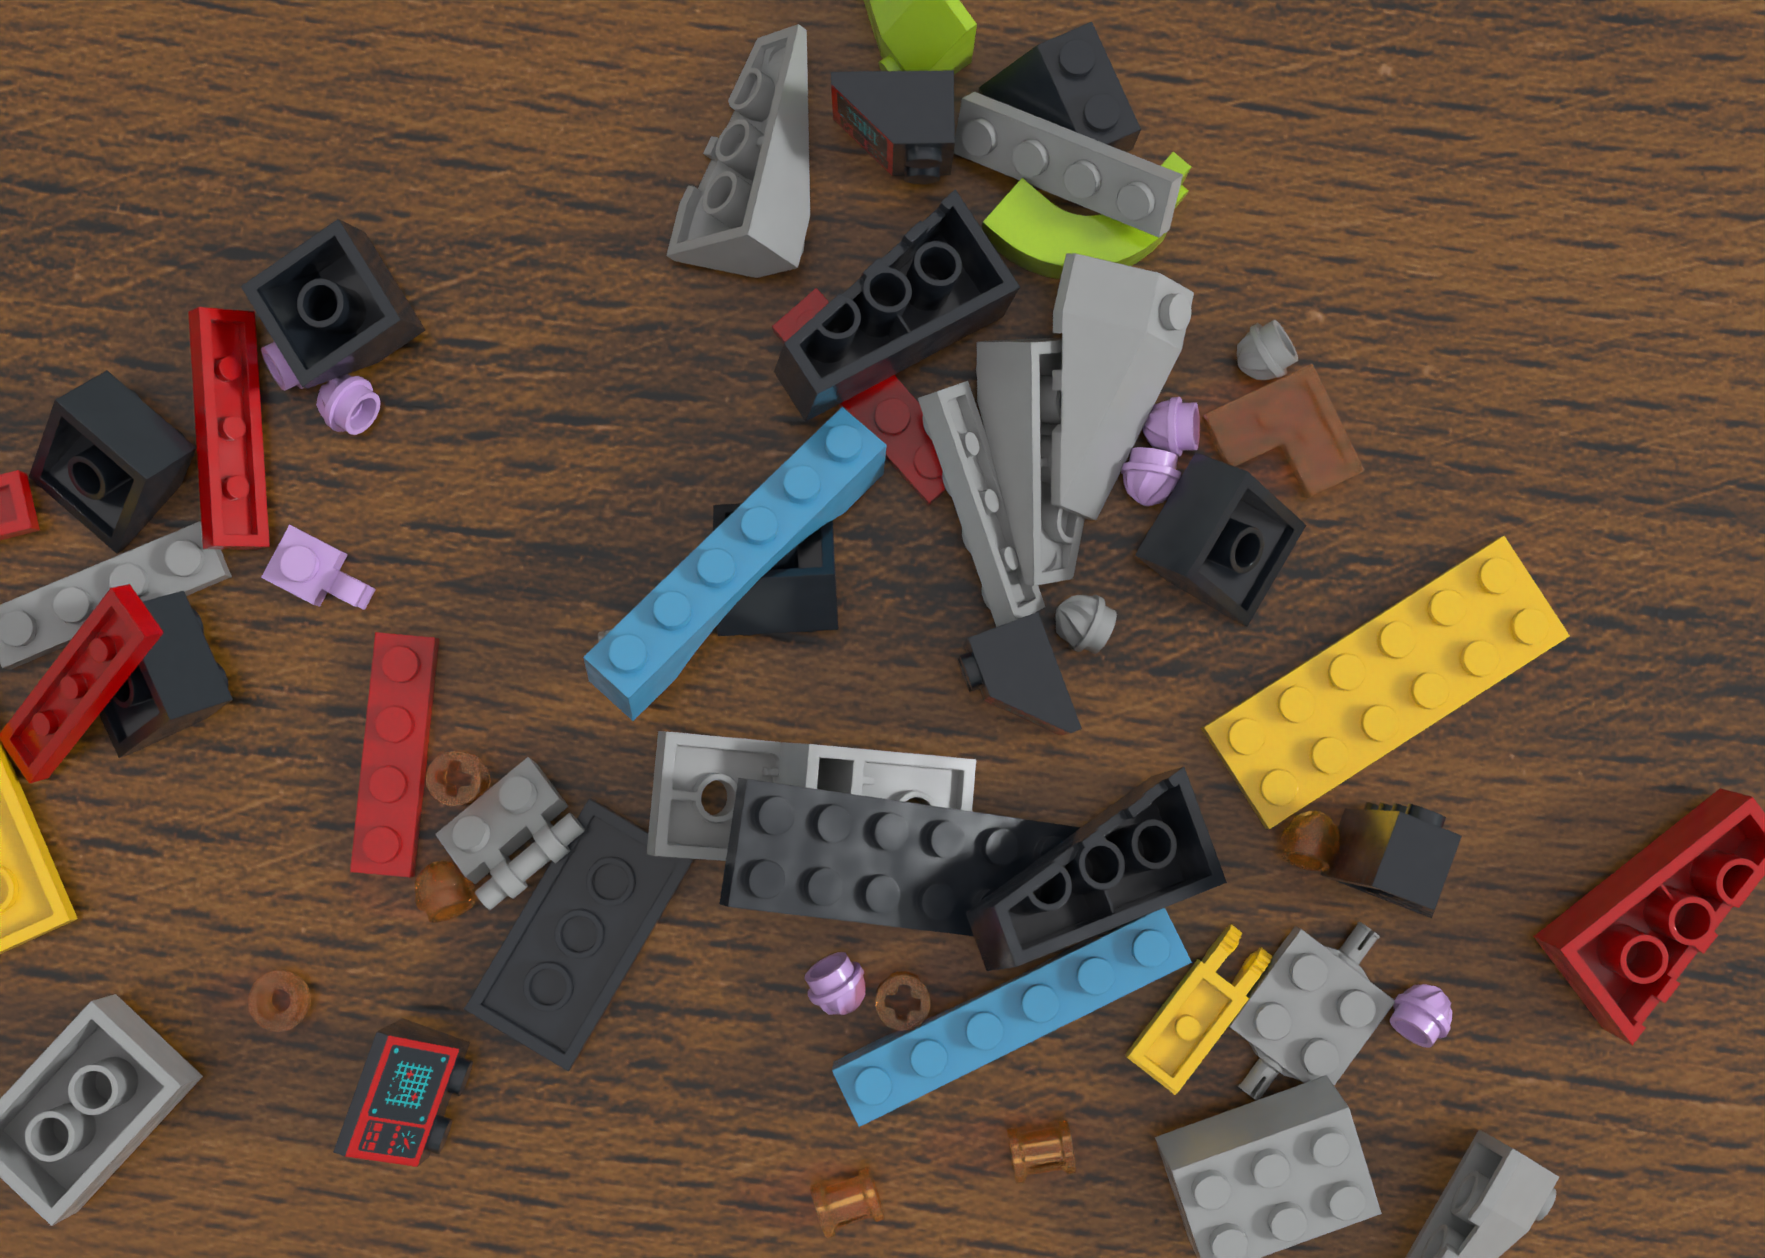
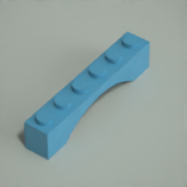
(677, 616)
(1008, 1016)

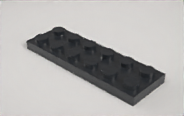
(872, 856)

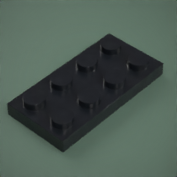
(577, 937)

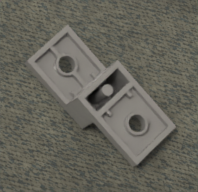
(691, 761)

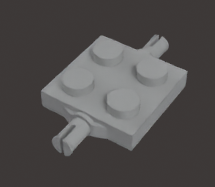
(1310, 1010)

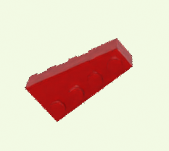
(1657, 911)

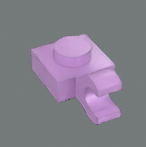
(313, 569)

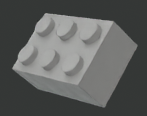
(87, 1107)
(1269, 1173)

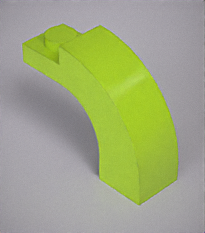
(1039, 234)

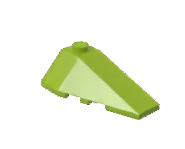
(922, 34)

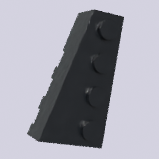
(901, 310)
(1395, 854)
(1110, 871)

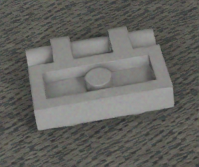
(501, 823)

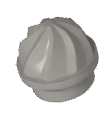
(1266, 352)
(1085, 622)

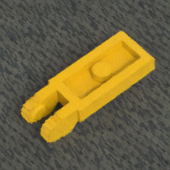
(1196, 1014)

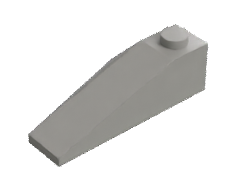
(756, 189)
(1117, 351)
(1019, 421)
(1486, 1203)

